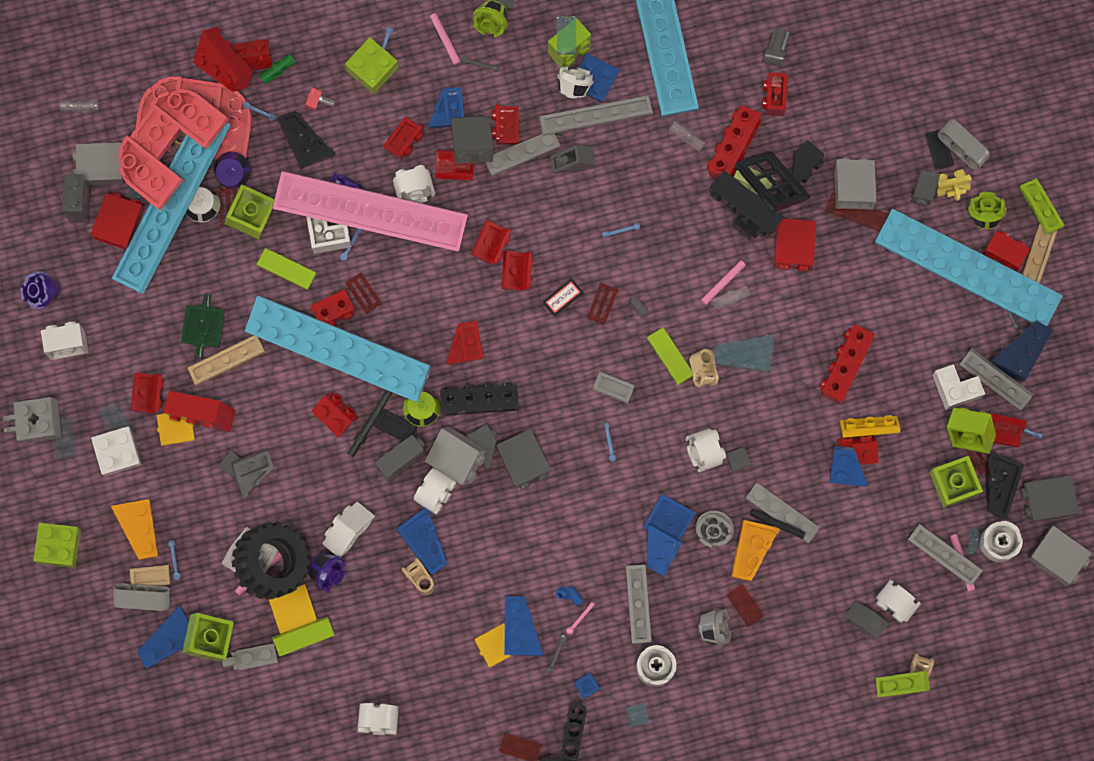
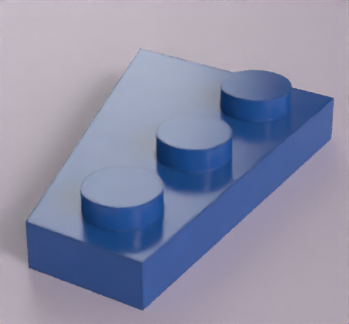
(423, 541)
(519, 630)
(166, 640)

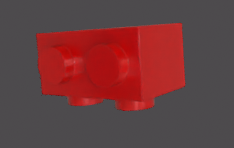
(775, 94)
(1006, 250)
(334, 308)

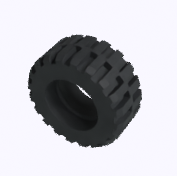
(292, 553)

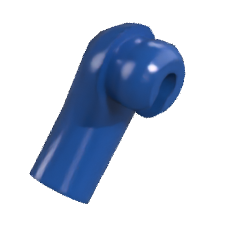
(569, 593)

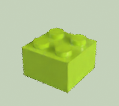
(583, 43)
(371, 65)
(250, 212)
(971, 430)
(956, 481)
(57, 545)
(208, 637)

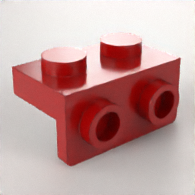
(254, 53)
(507, 125)
(403, 138)
(448, 169)
(491, 243)
(517, 271)
(146, 393)
(335, 413)
(1008, 430)
(865, 447)

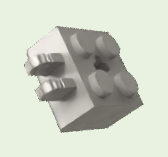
(25, 417)

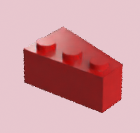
(221, 62)
(199, 410)

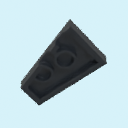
(304, 143)
(1002, 483)

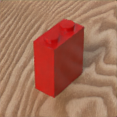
(117, 220)
(795, 245)

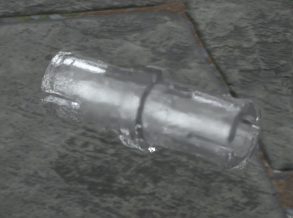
(78, 105)
(687, 136)
(730, 297)

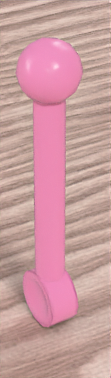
(570, 630)

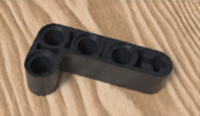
(569, 740)

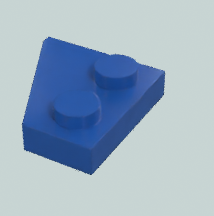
(449, 106)
(846, 467)
(661, 549)

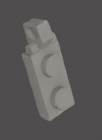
(252, 657)

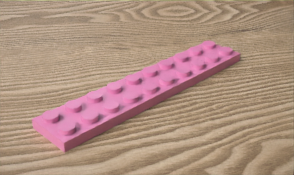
(369, 211)

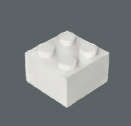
(64, 341)
(116, 451)

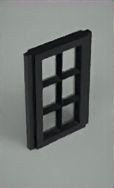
(762, 191)

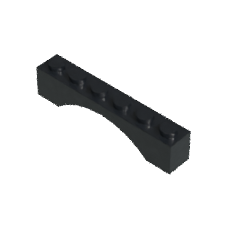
(804, 162)

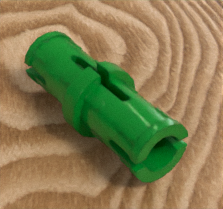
(277, 69)

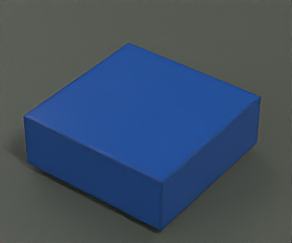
(587, 685)

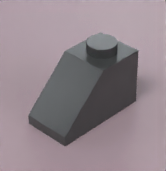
(572, 159)
(925, 188)
(486, 439)
(866, 620)

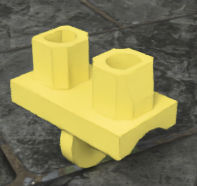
(954, 186)

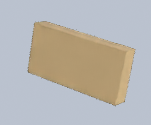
(151, 575)

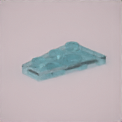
(746, 354)

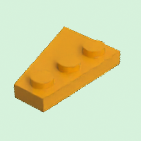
(138, 526)
(752, 546)

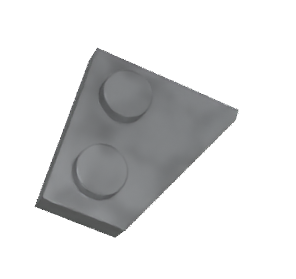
(251, 470)

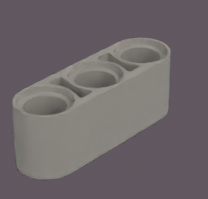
(963, 144)
(141, 596)

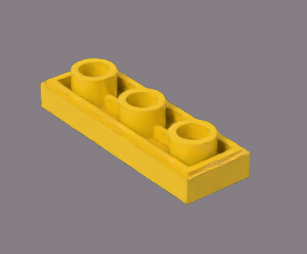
(870, 426)

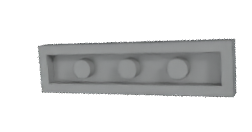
(522, 153)
(996, 379)
(781, 511)
(945, 555)
(638, 604)

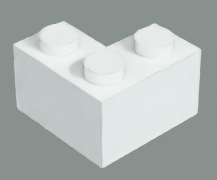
(327, 237)
(955, 392)
(347, 528)

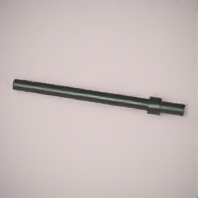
(360, 438)

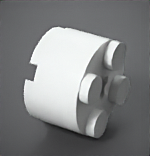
(414, 184)
(705, 449)
(434, 490)
(1011, 538)
(897, 601)
(646, 660)
(378, 719)

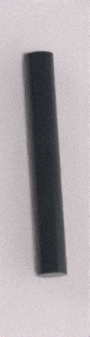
(778, 524)

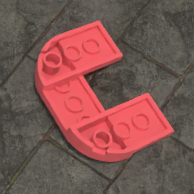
(220, 97)
(154, 135)

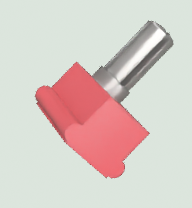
(315, 97)

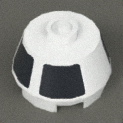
(574, 82)
(203, 205)

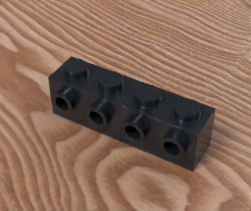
(745, 204)
(479, 400)

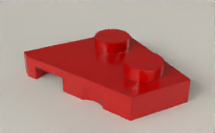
(466, 344)

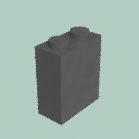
(472, 139)
(76, 198)
(400, 458)
(523, 459)
(1049, 499)

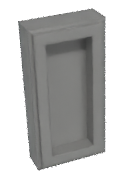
(613, 387)

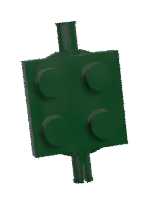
(202, 326)

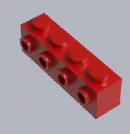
(736, 141)
(846, 367)

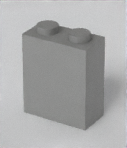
(98, 163)
(855, 184)
(456, 456)
(1060, 556)

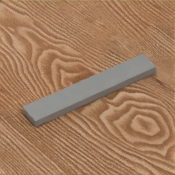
(595, 115)

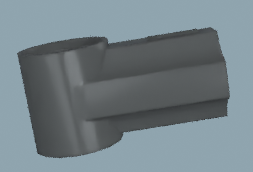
(775, 52)

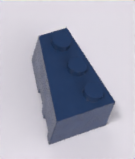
(1023, 352)

